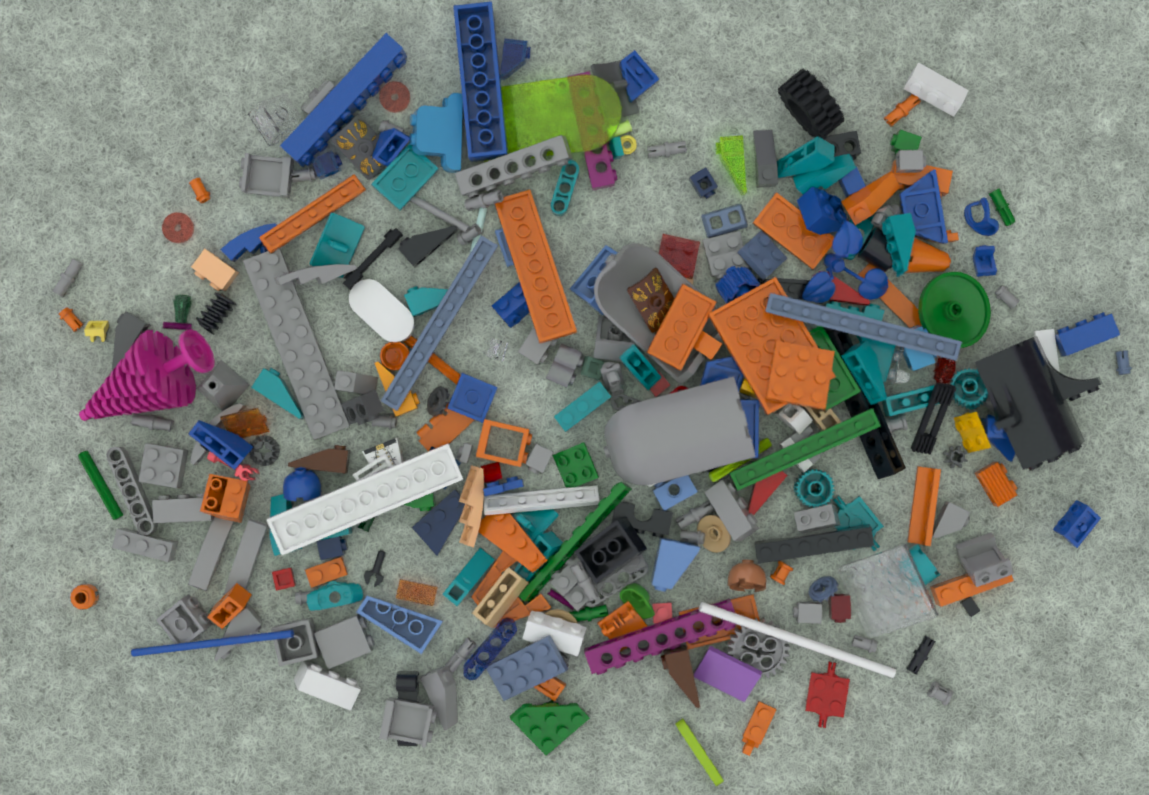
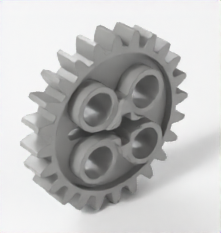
(778, 645)

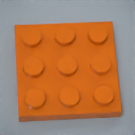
(800, 375)

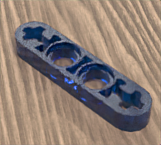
(492, 650)

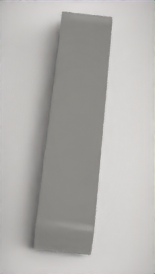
(124, 485)

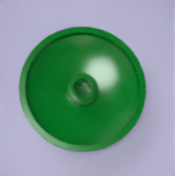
(955, 308)

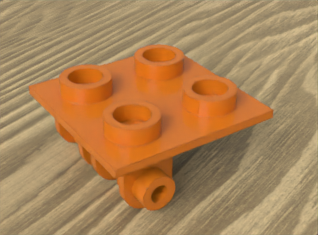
(621, 621)

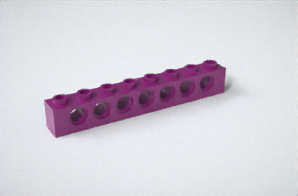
(650, 633)

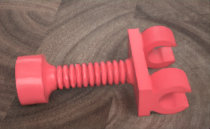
(241, 471)

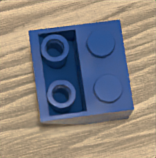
(821, 211)

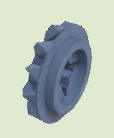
(816, 589)

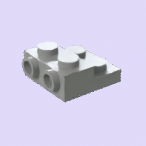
(722, 253)
(567, 586)
(184, 620)

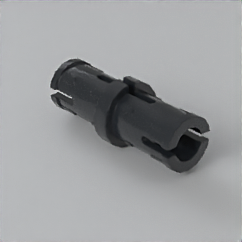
(920, 655)

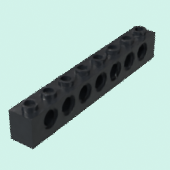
(878, 442)

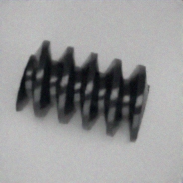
(215, 312)

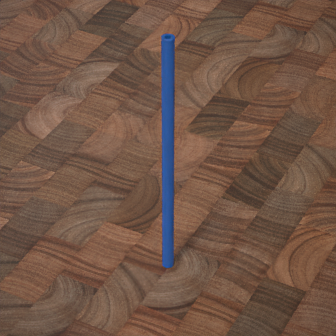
(212, 643)

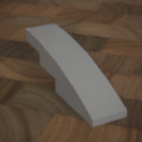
(321, 273)
(210, 553)
(247, 554)

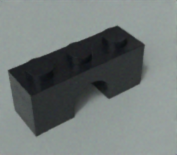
(658, 523)

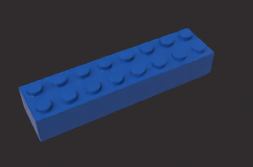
(480, 81)
(345, 100)

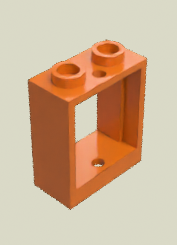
(522, 457)

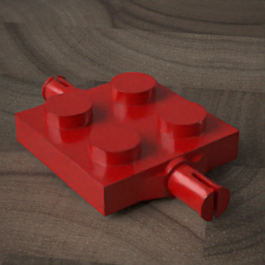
(827, 694)

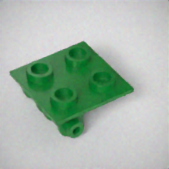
(575, 466)

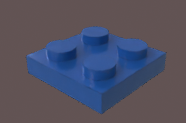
(472, 397)

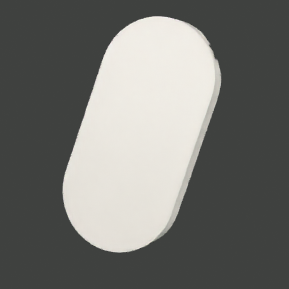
(381, 310)

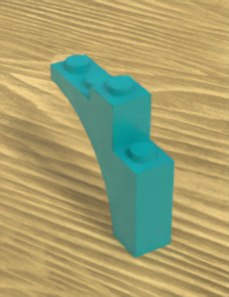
(883, 350)

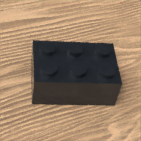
(610, 550)

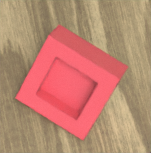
(662, 611)

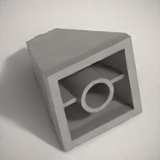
(222, 386)

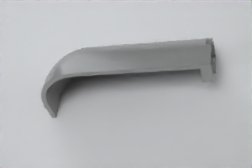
(611, 294)
(679, 434)

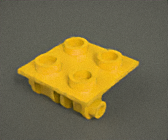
(972, 432)

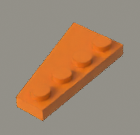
(512, 539)

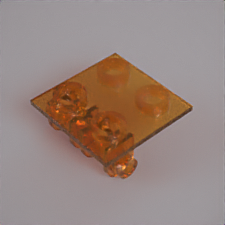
(246, 423)

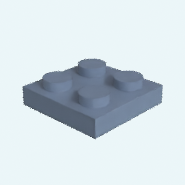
(762, 255)

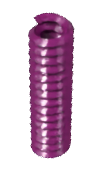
(180, 326)
(559, 598)

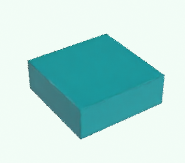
(616, 148)

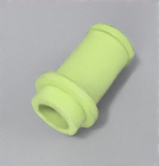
(623, 128)

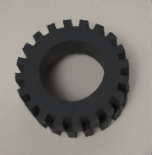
(811, 104)

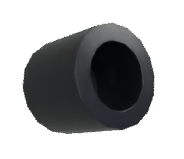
(875, 250)

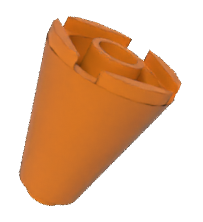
(927, 258)

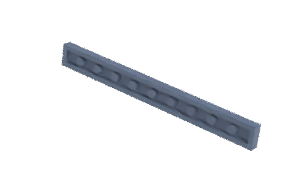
(439, 323)
(863, 326)

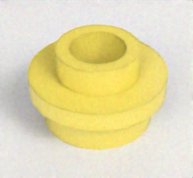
(632, 141)

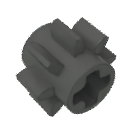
(960, 459)

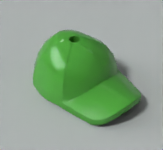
(638, 598)

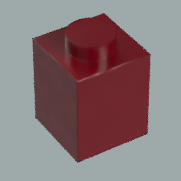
(840, 607)

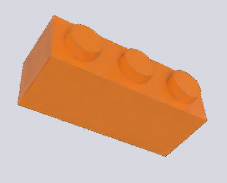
(907, 179)

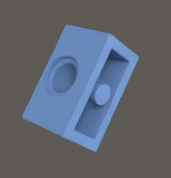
(665, 499)

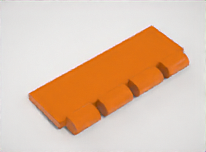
(445, 429)

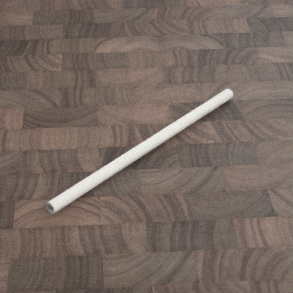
(796, 639)

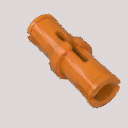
(902, 110)

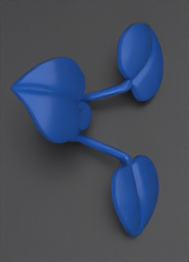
(846, 241)

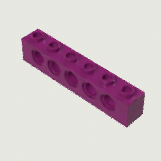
(597, 179)

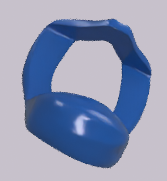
(988, 225)

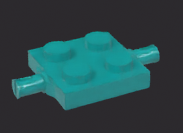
(857, 514)

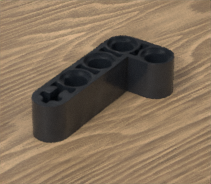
(408, 689)

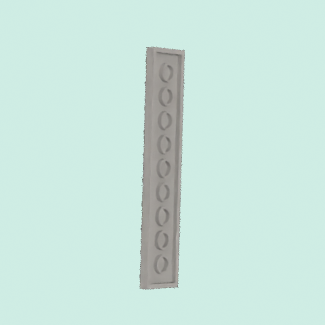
(296, 344)

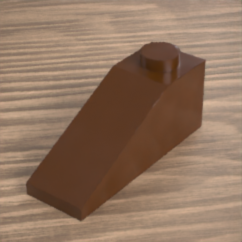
(329, 460)

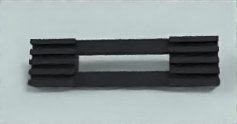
(352, 278)
(943, 395)

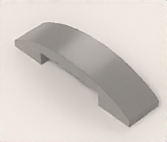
(199, 450)

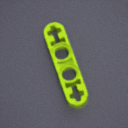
(699, 752)

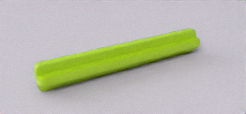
(721, 471)

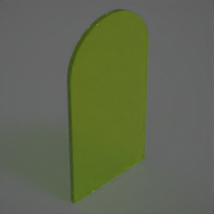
(573, 106)

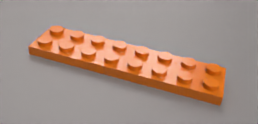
(535, 267)

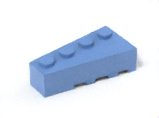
(404, 624)

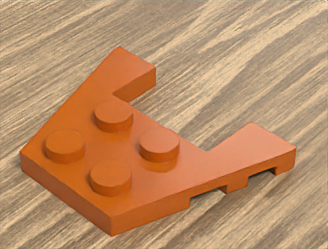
(518, 608)

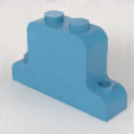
(439, 132)

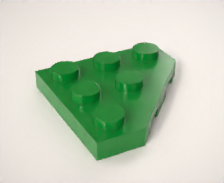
(549, 723)

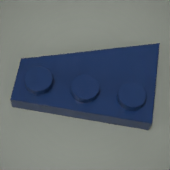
(439, 522)

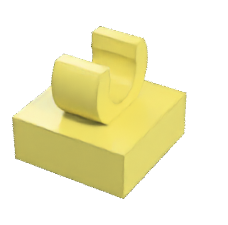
(96, 328)

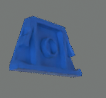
(926, 209)
(722, 369)

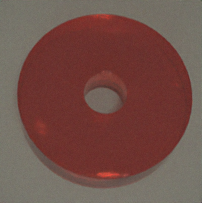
(398, 105)
(174, 219)

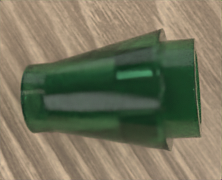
(182, 306)

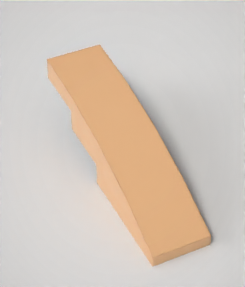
(473, 498)

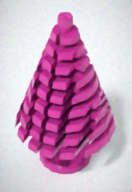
(152, 376)

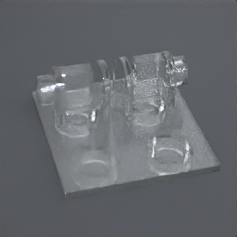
(895, 375)

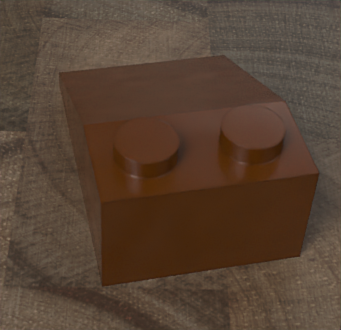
(680, 669)

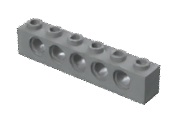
(467, 178)

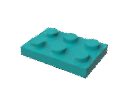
(404, 177)

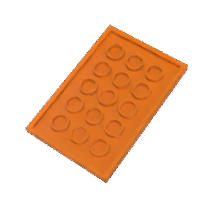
(752, 337)

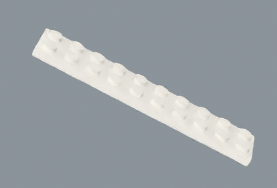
(364, 499)

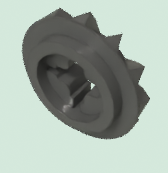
(437, 401)
(271, 444)

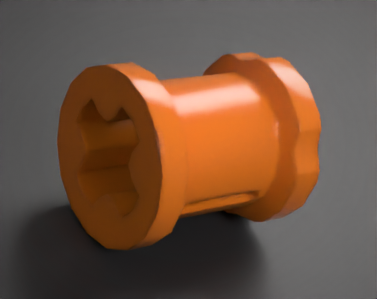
(781, 572)

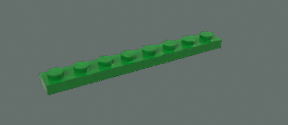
(805, 449)
(579, 536)

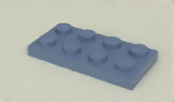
(527, 668)

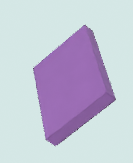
(727, 673)

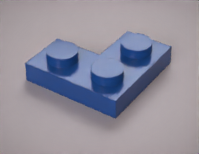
(495, 487)

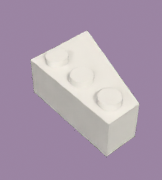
(326, 685)

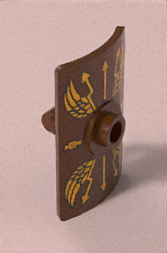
(651, 299)

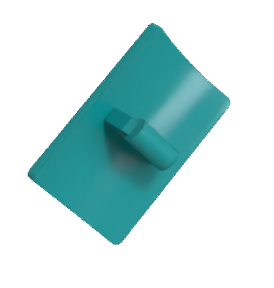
(337, 242)
(535, 522)

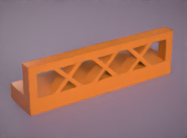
(924, 506)

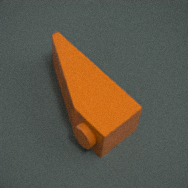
(870, 198)

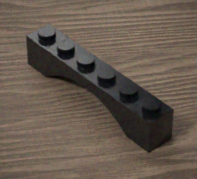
(816, 544)

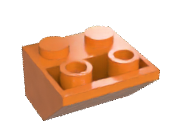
(225, 498)

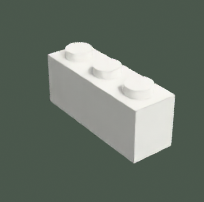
(936, 89)
(566, 635)

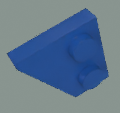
(637, 74)

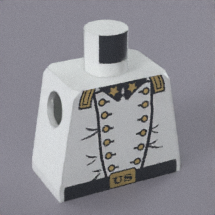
(391, 448)

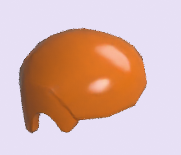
(389, 355)

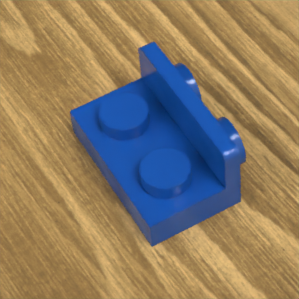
(1077, 523)

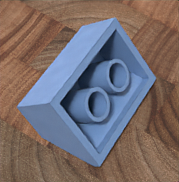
(585, 283)

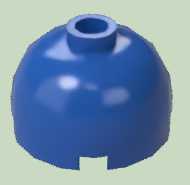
(301, 484)

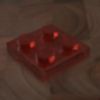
(680, 253)

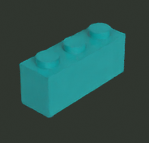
(907, 401)
(582, 406)

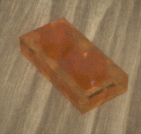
(416, 592)

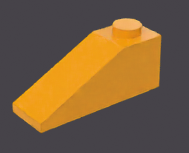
(411, 400)

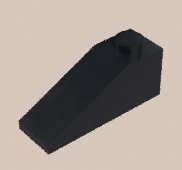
(422, 245)

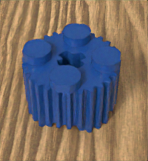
(736, 283)

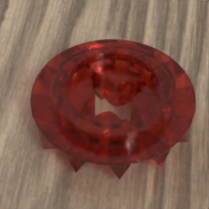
(943, 374)

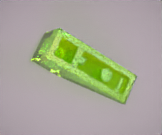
(732, 157)

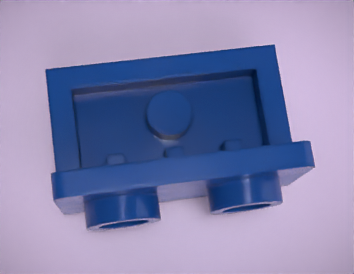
(512, 306)

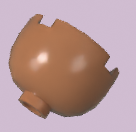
(747, 576)

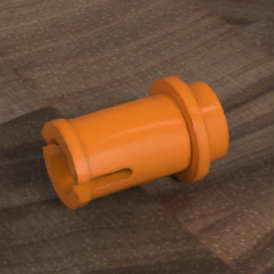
(200, 191)
(70, 318)

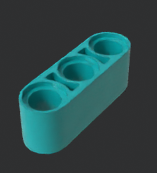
(570, 180)

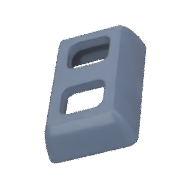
(727, 226)

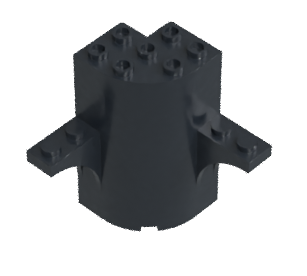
(1032, 402)

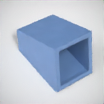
(671, 562)

